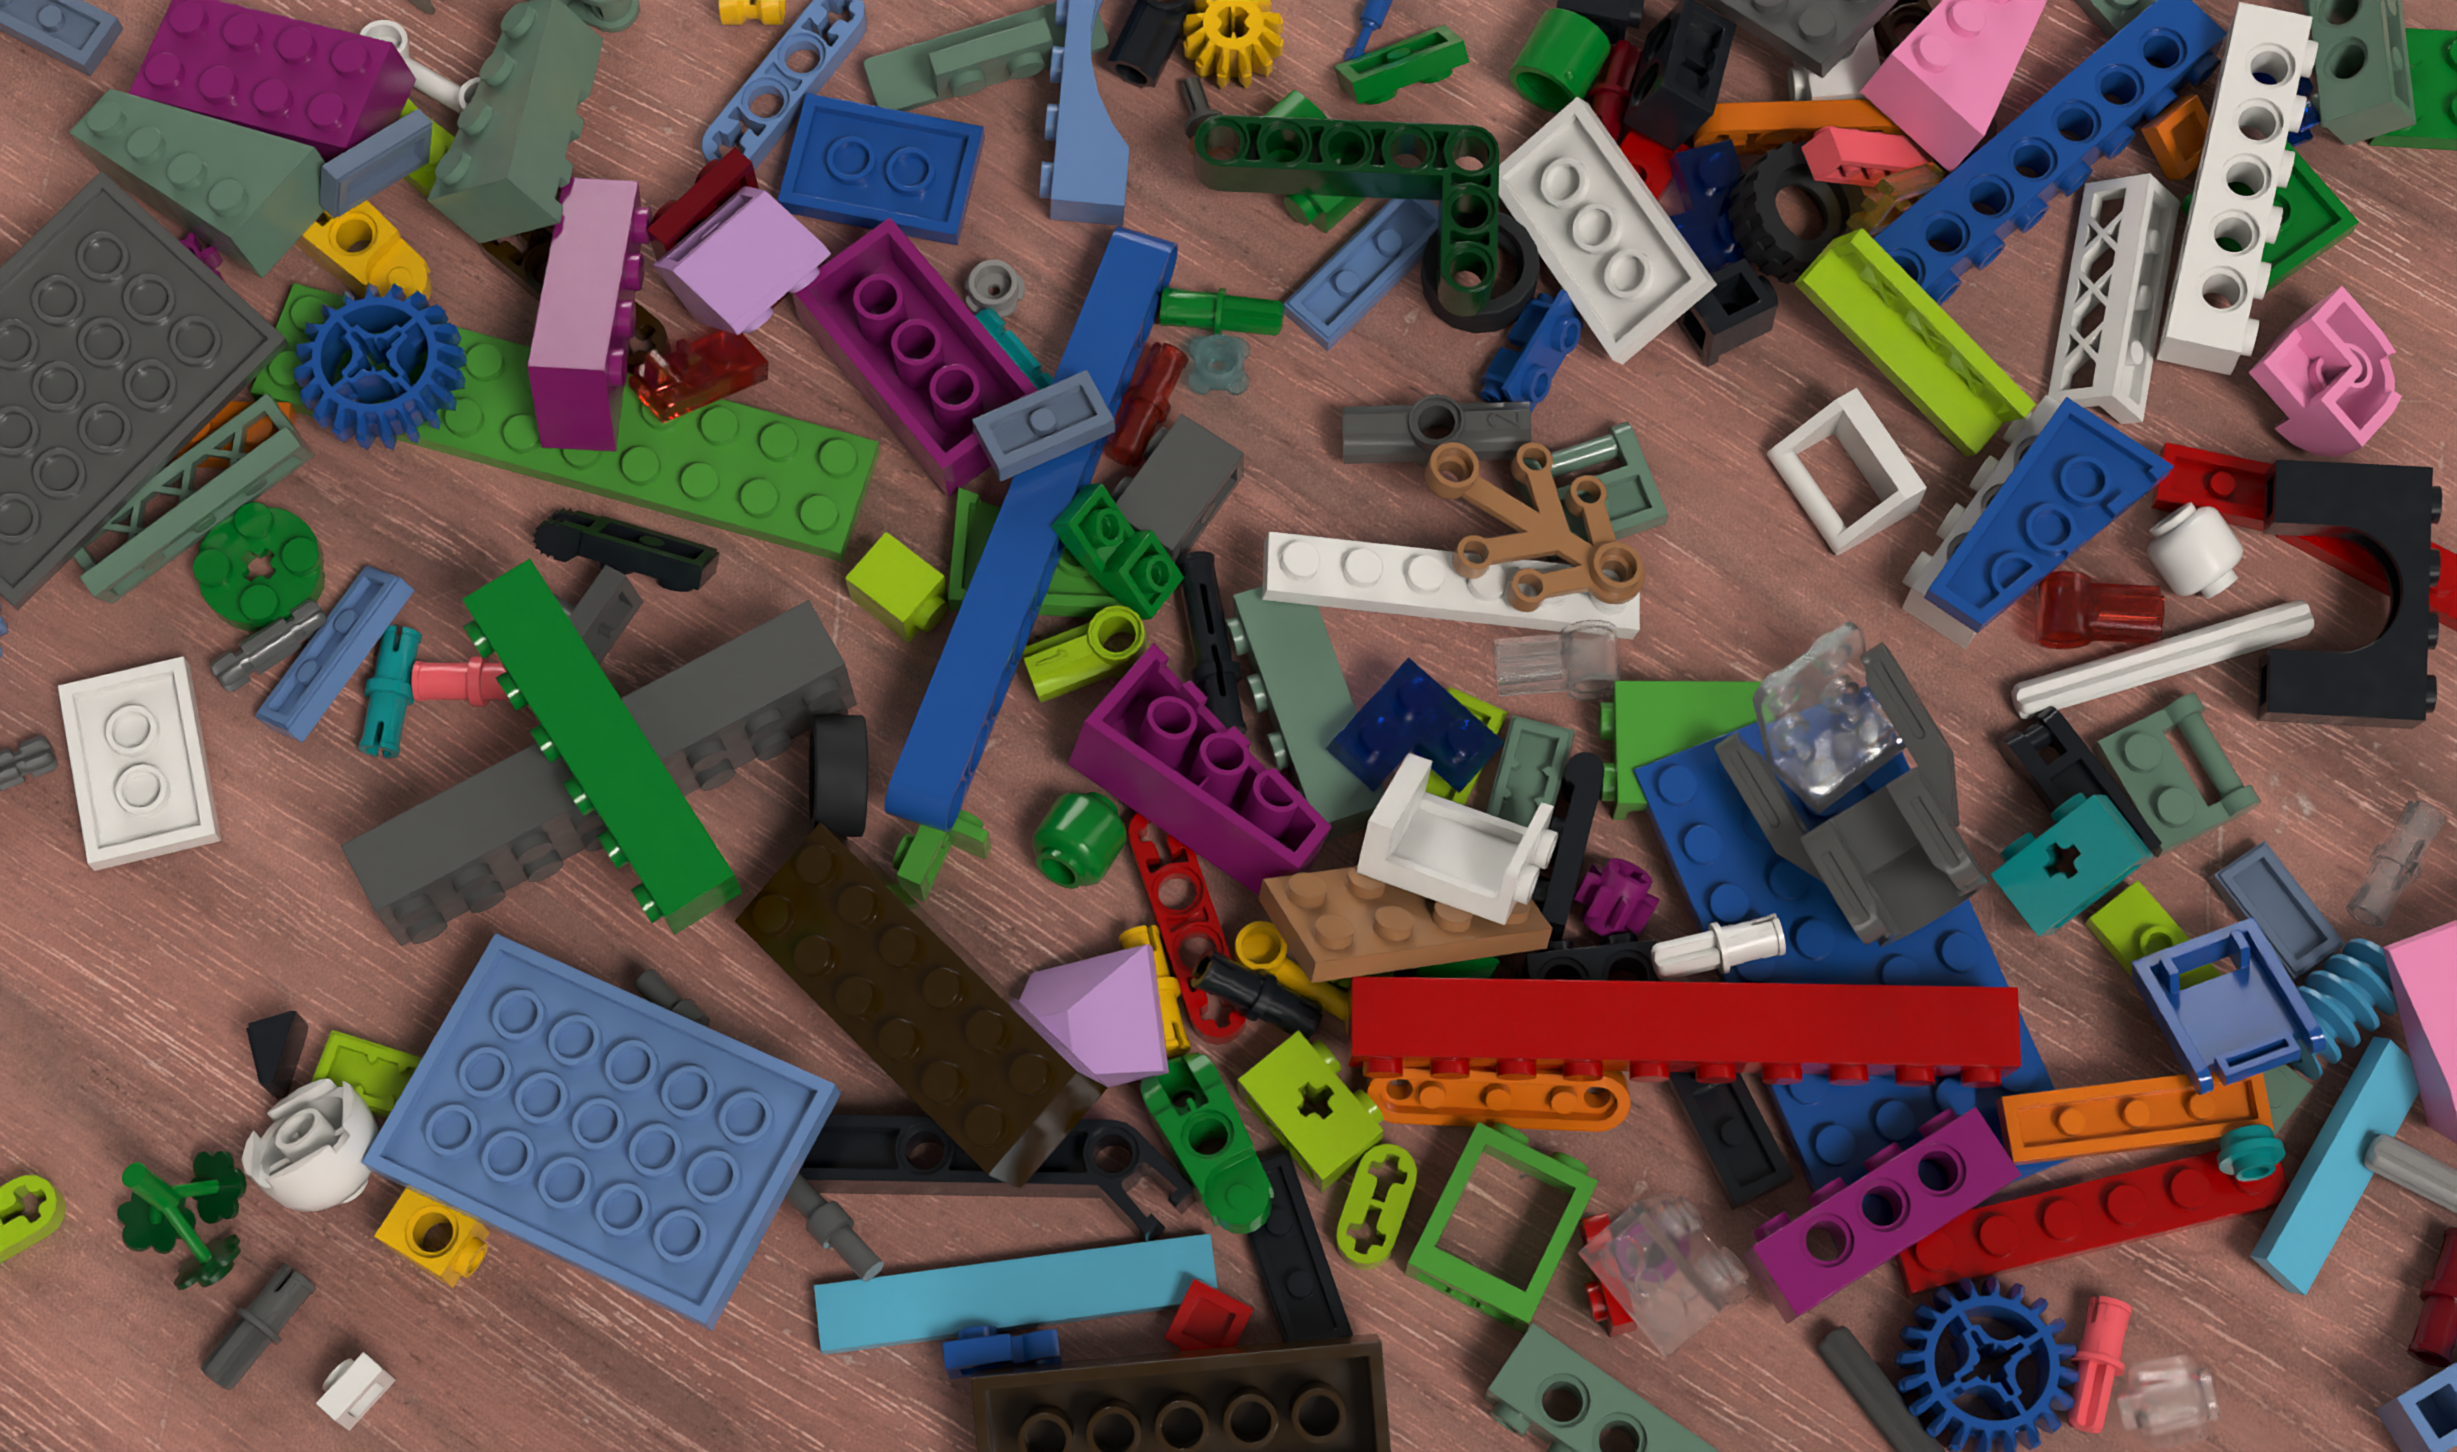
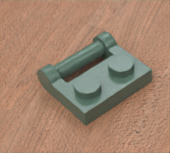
(1631, 490)
(2158, 783)

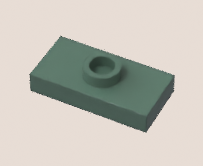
(1530, 770)

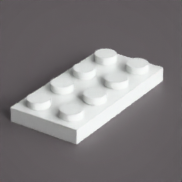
(1601, 231)

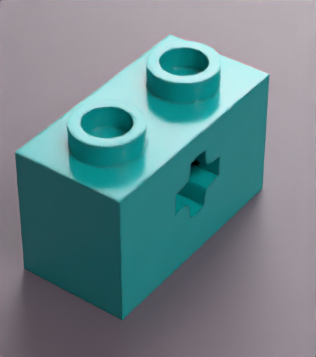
(2107, 857)

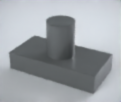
(603, 611)

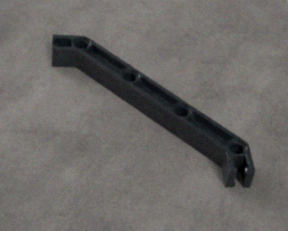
(874, 1153)

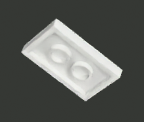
(139, 763)

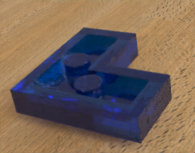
(1705, 184)
(1417, 717)

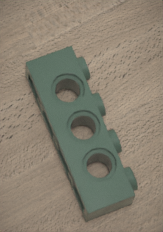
(2381, 92)
(1546, 1364)

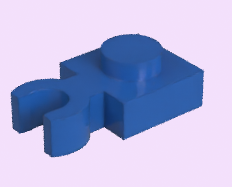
(982, 1348)

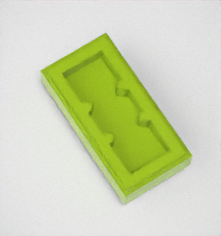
(2138, 926)
(370, 1068)

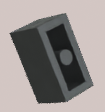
(1180, 484)

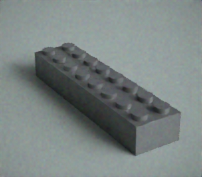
(522, 823)

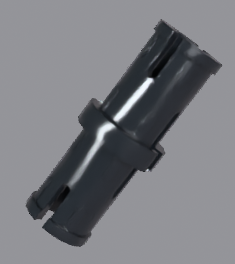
(1256, 994)

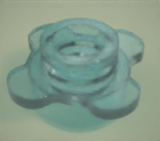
(1216, 348)

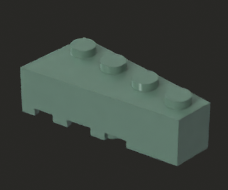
(519, 125)
(213, 177)

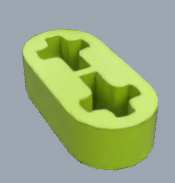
(1361, 1201)
(21, 1231)

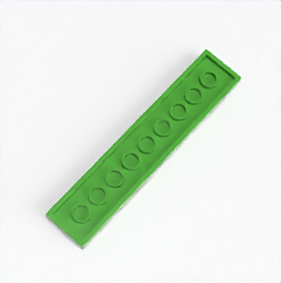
(709, 466)

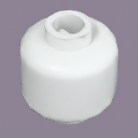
(2195, 551)

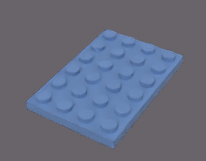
(603, 1130)

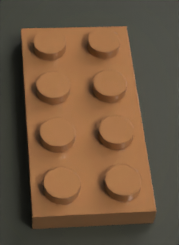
(1360, 926)

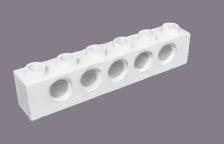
(2256, 42)

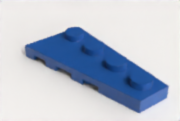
(2050, 506)

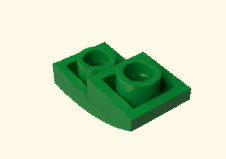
(1122, 560)

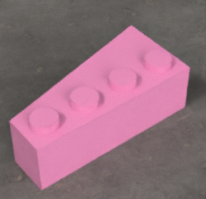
(1954, 73)

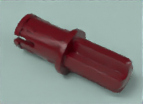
(1614, 87)

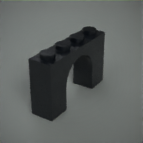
(2390, 518)

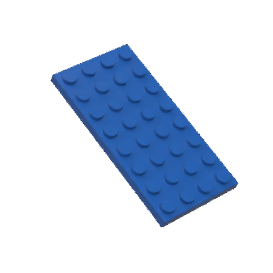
(1737, 876)

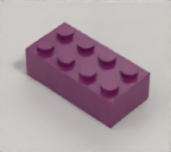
(275, 74)
(911, 350)

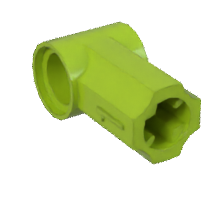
(1079, 655)

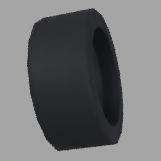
(1504, 310)
(838, 773)

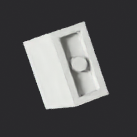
(1453, 849)

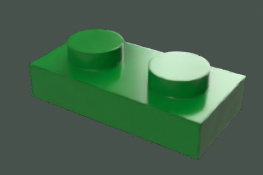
(1419, 59)

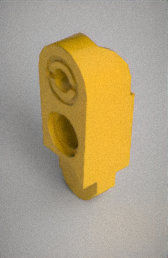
(381, 264)

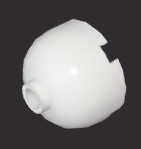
(313, 1148)

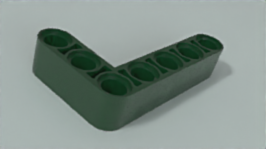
(1373, 177)

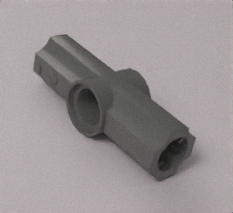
(1397, 431)

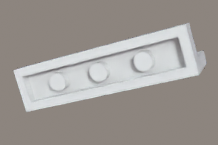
(2134, 298)

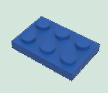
(880, 163)

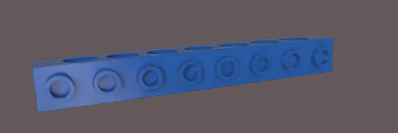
(2166, 31)

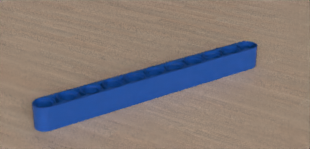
(1024, 548)

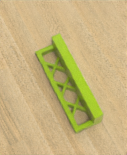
(1913, 341)

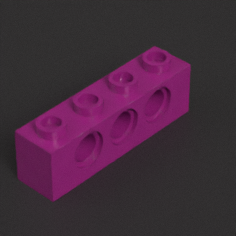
(1975, 1171)

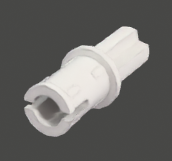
(1719, 948)

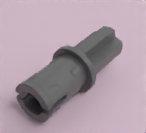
(257, 1327)

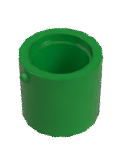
(1559, 60)

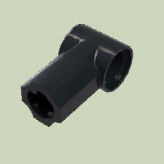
(1148, 41)

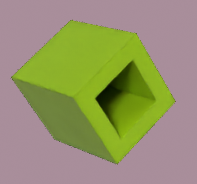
(898, 588)

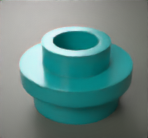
(2250, 1152)

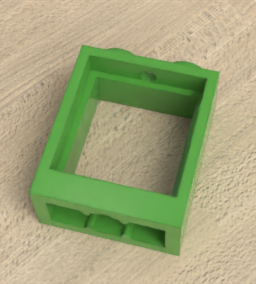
(1471, 1285)

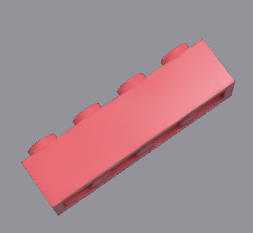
(1860, 156)

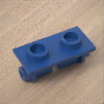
(1547, 333)

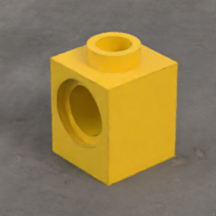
(409, 1222)

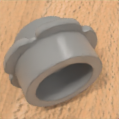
(994, 274)

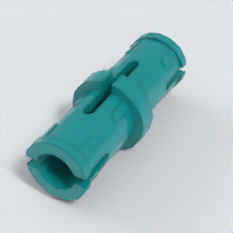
(389, 692)

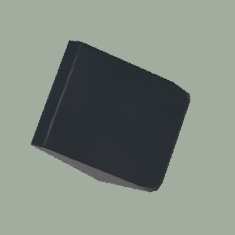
(276, 1050)

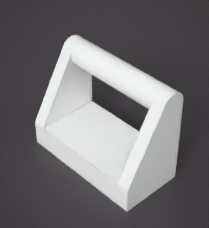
(1873, 454)

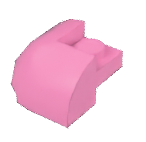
(2330, 377)

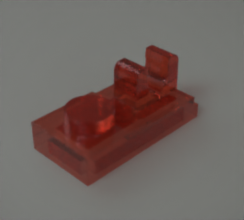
(698, 374)

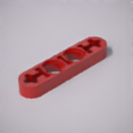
(1181, 925)

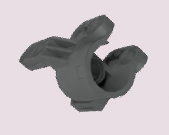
(1896, 852)

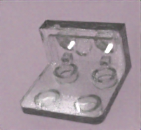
(1823, 720)
(1666, 1269)

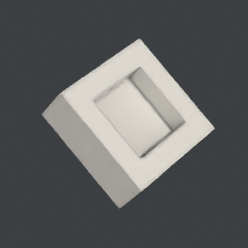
(354, 1389)

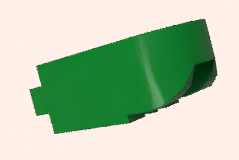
(1227, 1183)

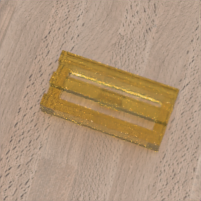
(1894, 197)

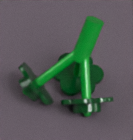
(159, 1216)

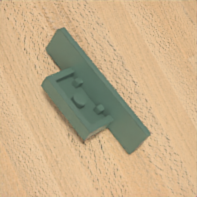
(970, 59)

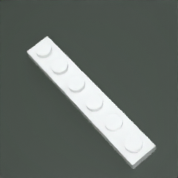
(1422, 585)

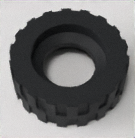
(1758, 222)

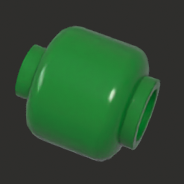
(1078, 839)

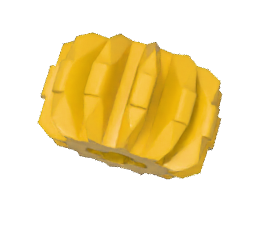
(1233, 56)

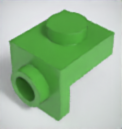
(923, 854)

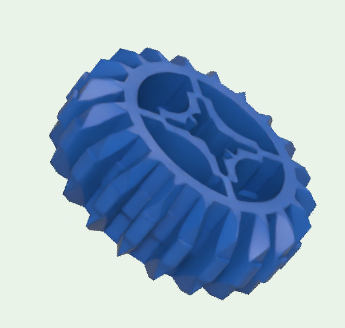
(409, 330)
(1971, 1341)

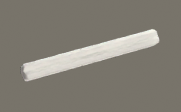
(2163, 658)

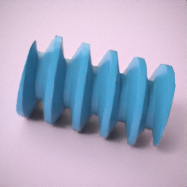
(2345, 996)

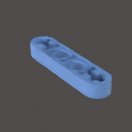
(778, 79)

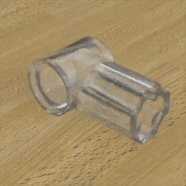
(1576, 661)

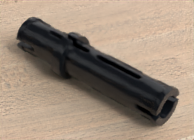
(1214, 669)

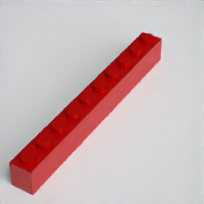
(1683, 1029)

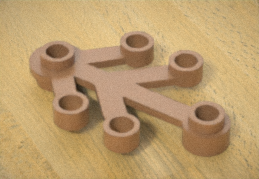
(1541, 530)

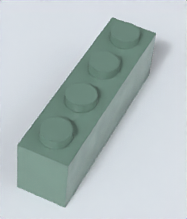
(1306, 703)

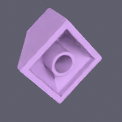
(1104, 1013)

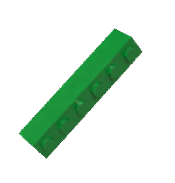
(601, 747)

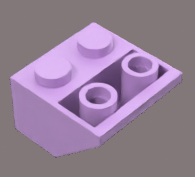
(742, 262)

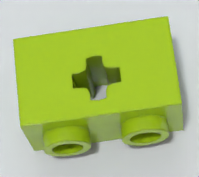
(1318, 1146)

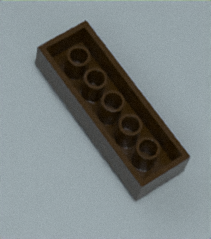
(921, 1006)
(1198, 1400)

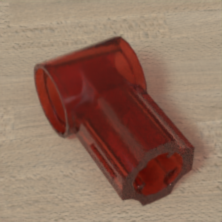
(2076, 612)

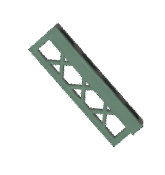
(198, 510)

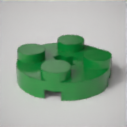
(249, 535)

